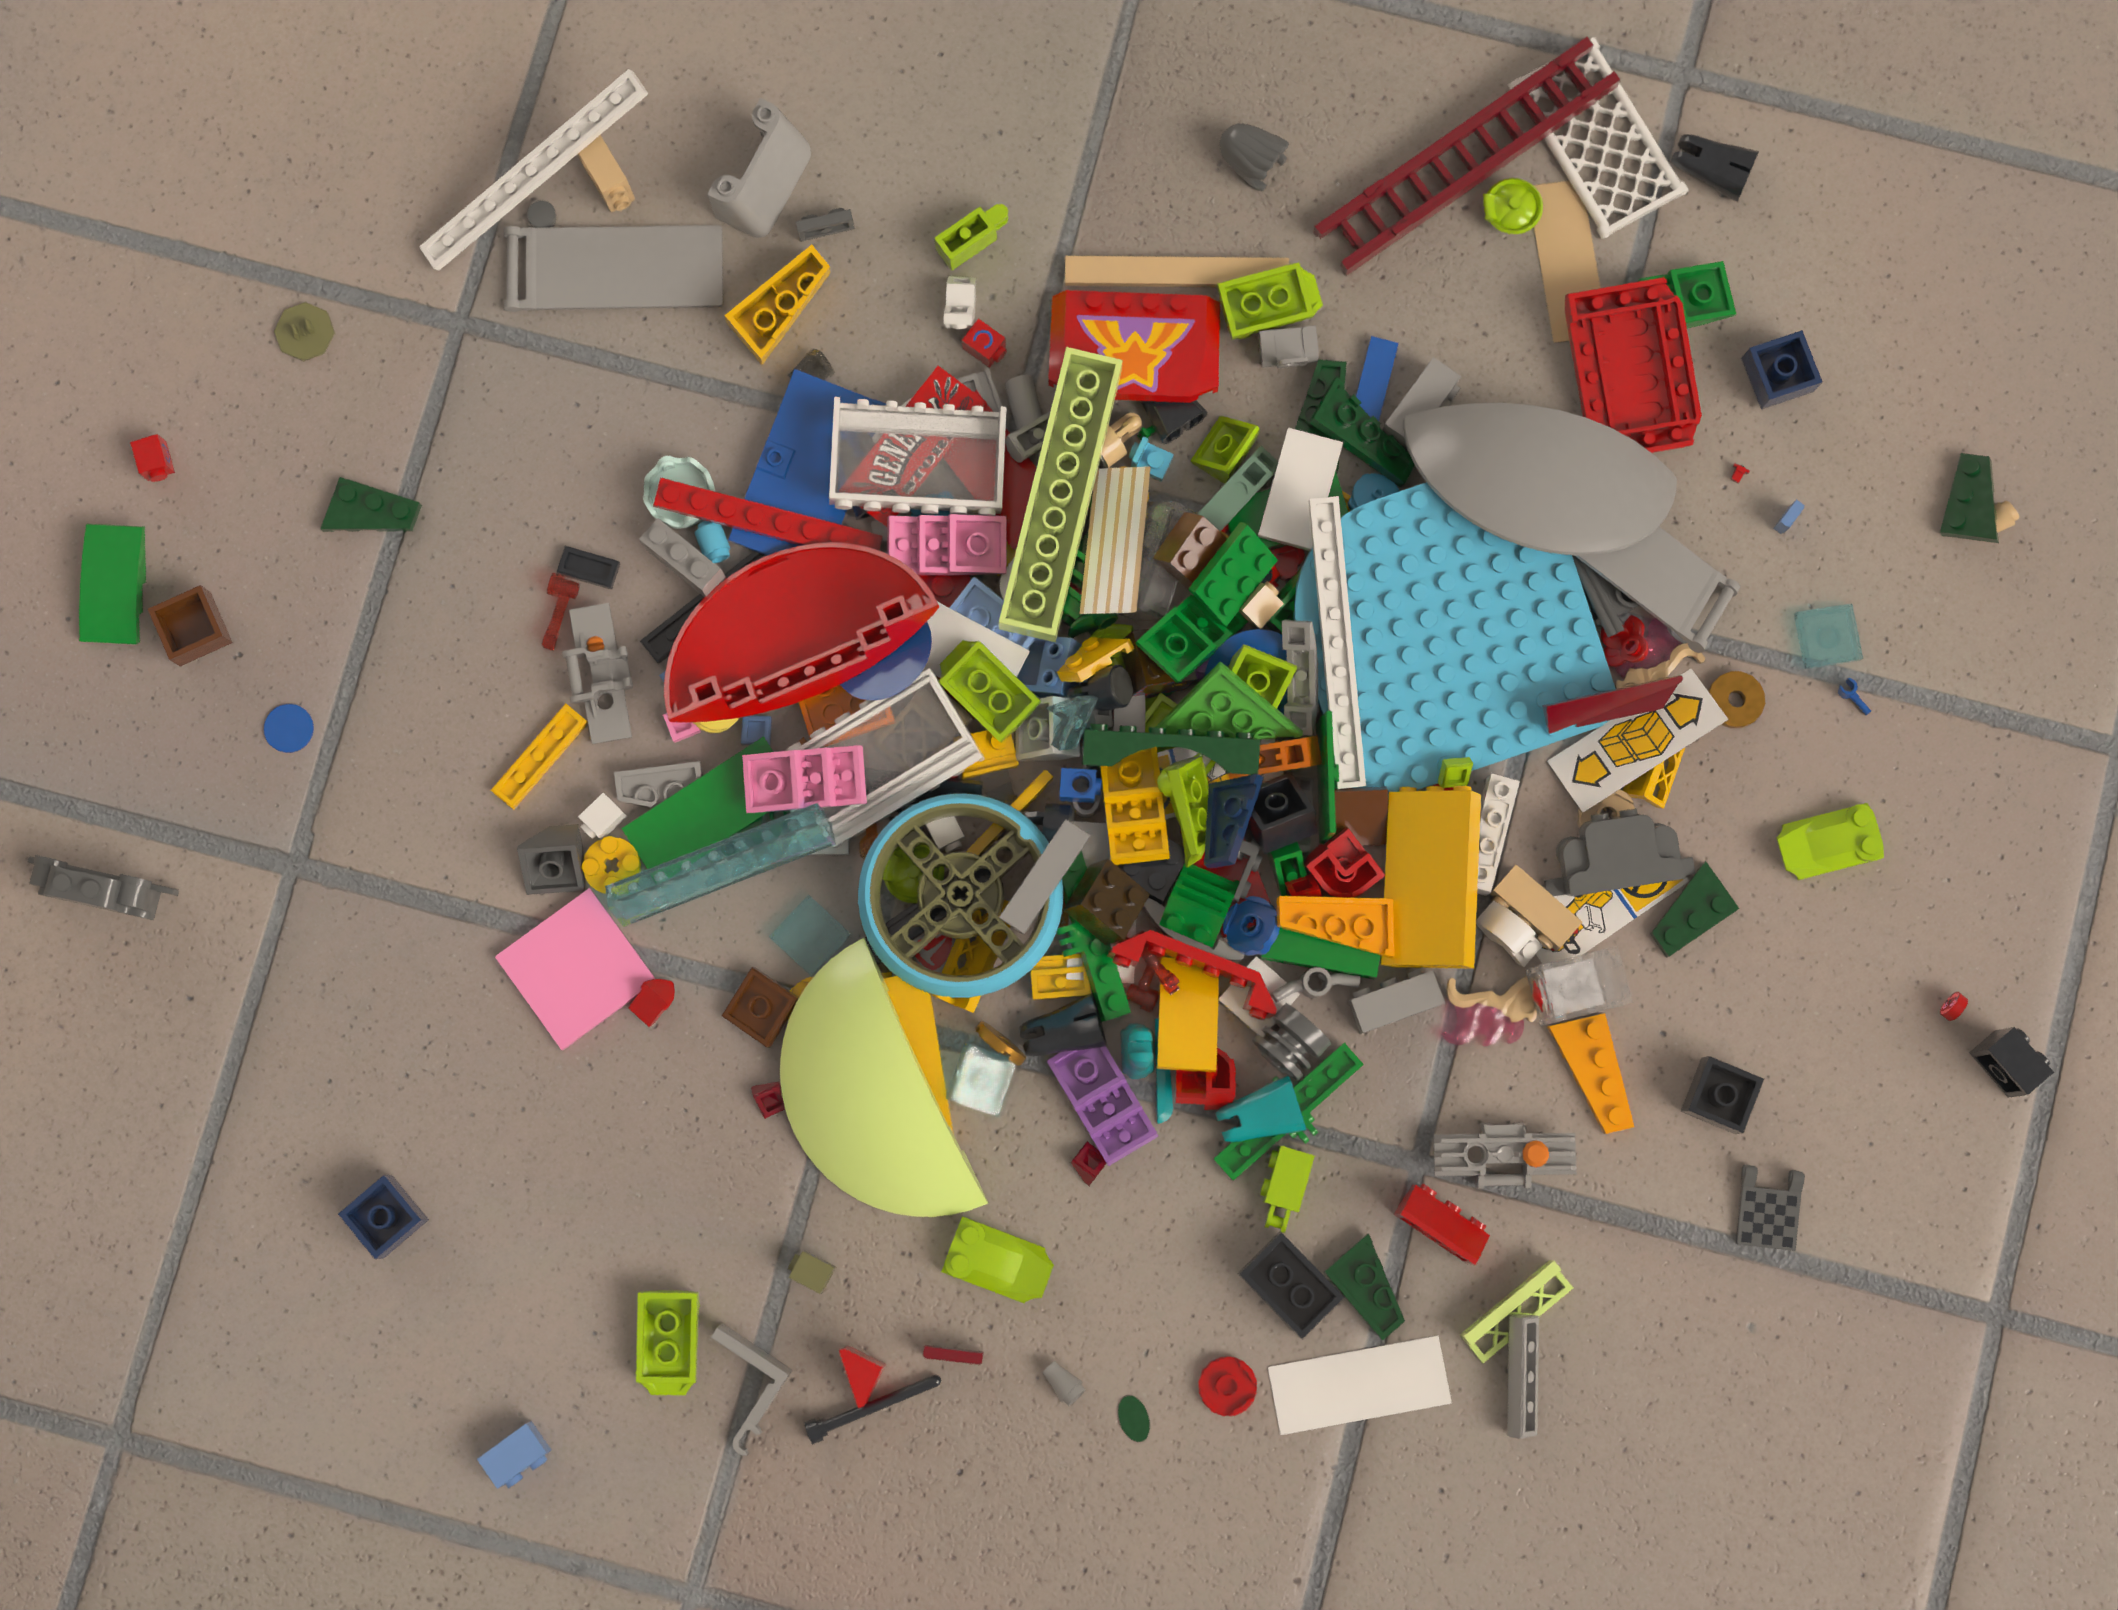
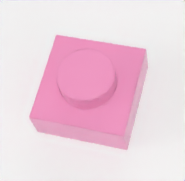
(681, 730)

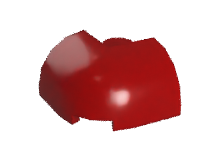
(1343, 866)
(1205, 1087)

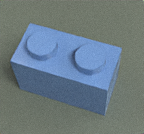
(514, 1455)

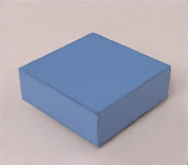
(1789, 517)
(755, 728)

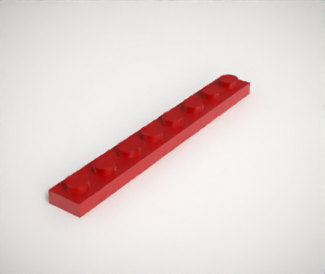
(756, 517)

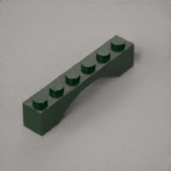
(1108, 747)

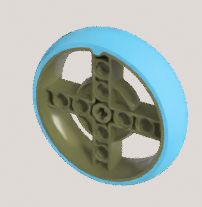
(898, 949)

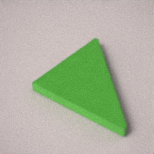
(1228, 705)

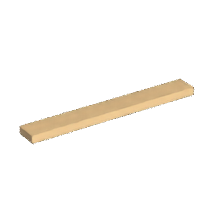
(1162, 271)

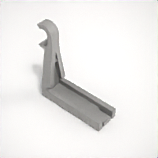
(763, 1362)

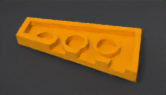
(1346, 921)
(1594, 1065)

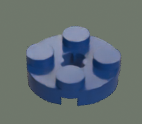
(1265, 932)

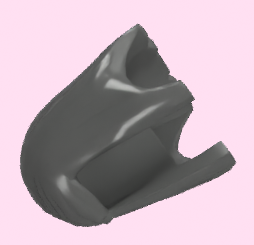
(1252, 152)

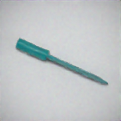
(1163, 1087)

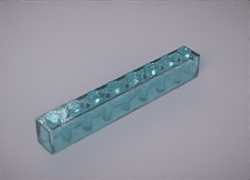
(720, 865)

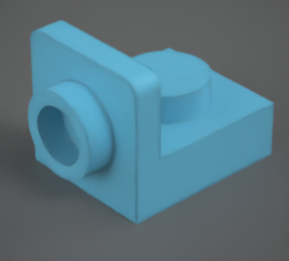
(1149, 455)

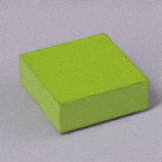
(1455, 772)

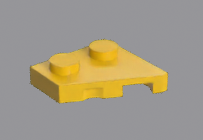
(1092, 657)

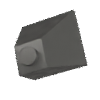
(553, 860)

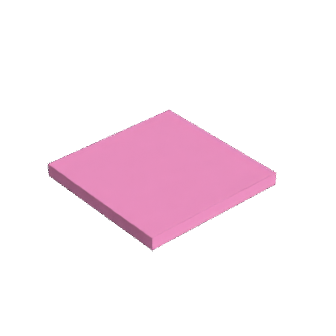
(575, 969)

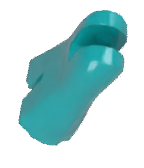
(1136, 1051)
(1264, 1112)

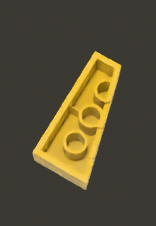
(774, 307)

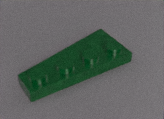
(1323, 375)
(1347, 422)

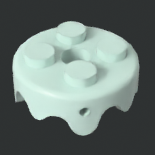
(680, 470)

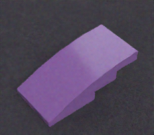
(1103, 1101)

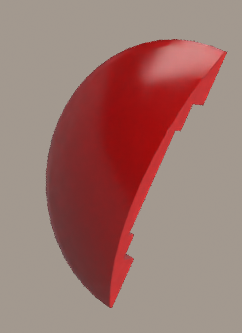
(791, 630)

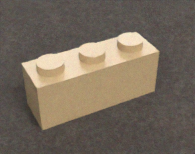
(1536, 908)

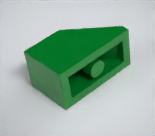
(1286, 865)

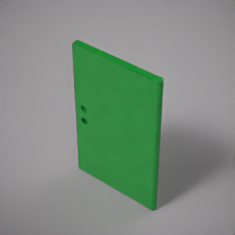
(1325, 776)

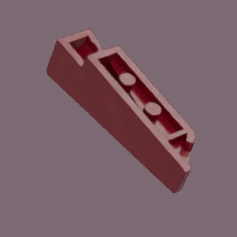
(1610, 704)

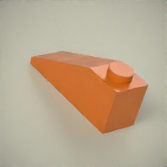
(1287, 755)

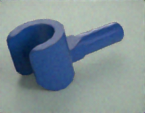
(1853, 695)

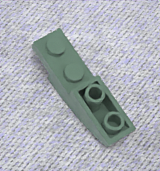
(1240, 488)

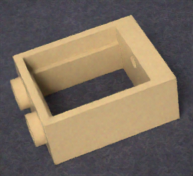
(606, 175)

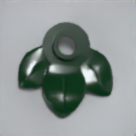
(1091, 623)

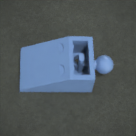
(1042, 664)

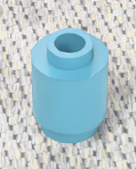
(712, 541)

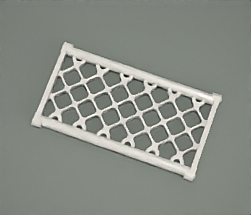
(1604, 228)

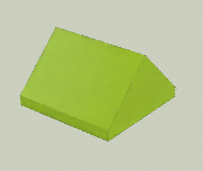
(1225, 447)
(1263, 673)

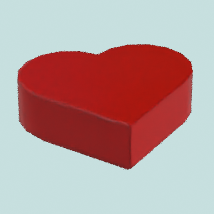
(1288, 560)

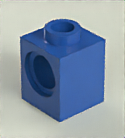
(1069, 775)

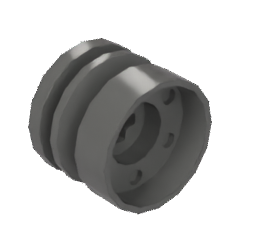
(1291, 1042)

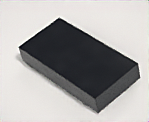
(588, 567)

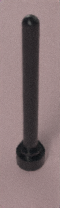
(818, 1428)

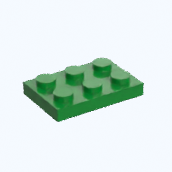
(1233, 574)

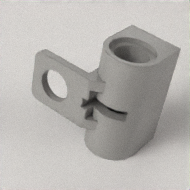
(1288, 347)

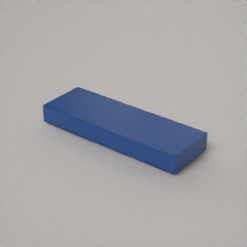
(1376, 375)

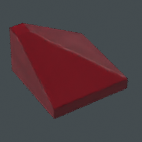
(768, 1098)
(1088, 1163)

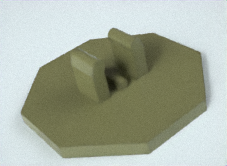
(304, 331)

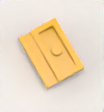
(996, 755)
(1050, 980)

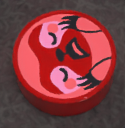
(1954, 1006)

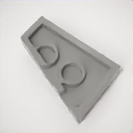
(655, 784)

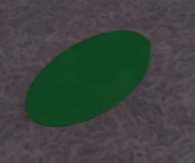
(1134, 1418)

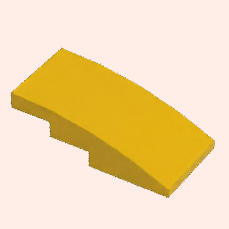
(1135, 809)
(1188, 1020)

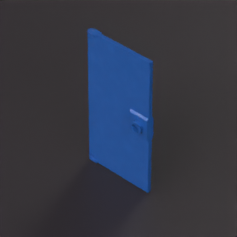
(797, 458)

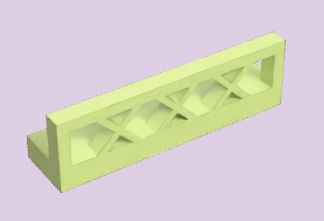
(1512, 1302)

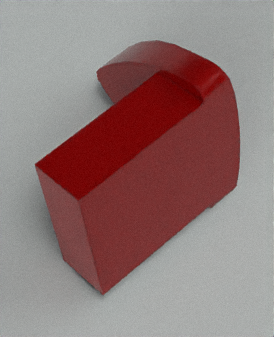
(652, 1000)

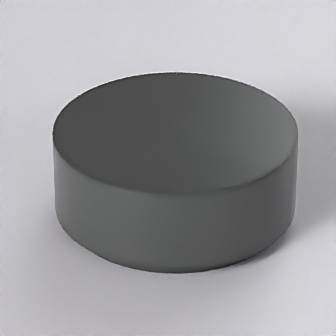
(541, 214)

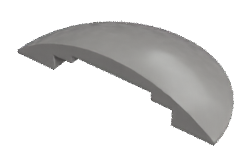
(1541, 476)

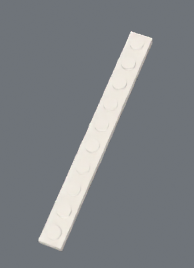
(534, 169)
(1337, 640)

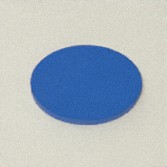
(288, 728)

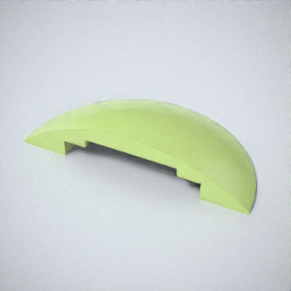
(864, 1097)

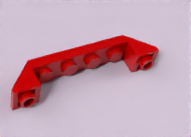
(1258, 998)

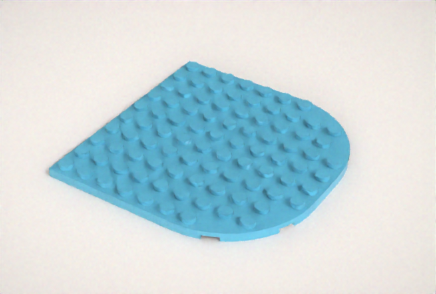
(1454, 639)

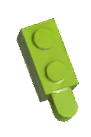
(970, 235)
(1286, 1184)

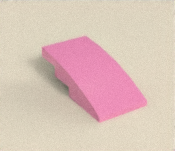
(949, 543)
(804, 778)

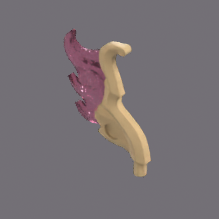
(1662, 657)
(1490, 1013)

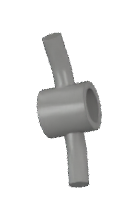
(1327, 981)

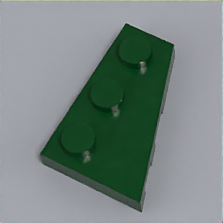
(1971, 501)
(367, 508)
(1694, 912)
(1366, 1287)

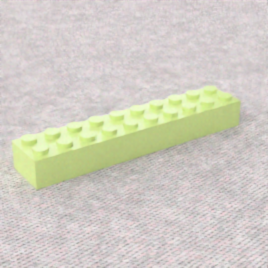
(1060, 495)

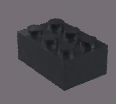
(1290, 1285)

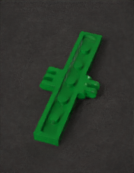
(1100, 969)
(1309, 1094)

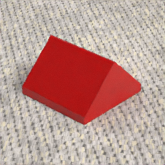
(862, 1373)

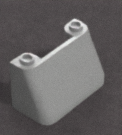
(769, 179)

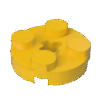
(609, 849)

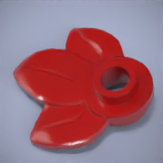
(1620, 644)

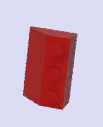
(1443, 1224)

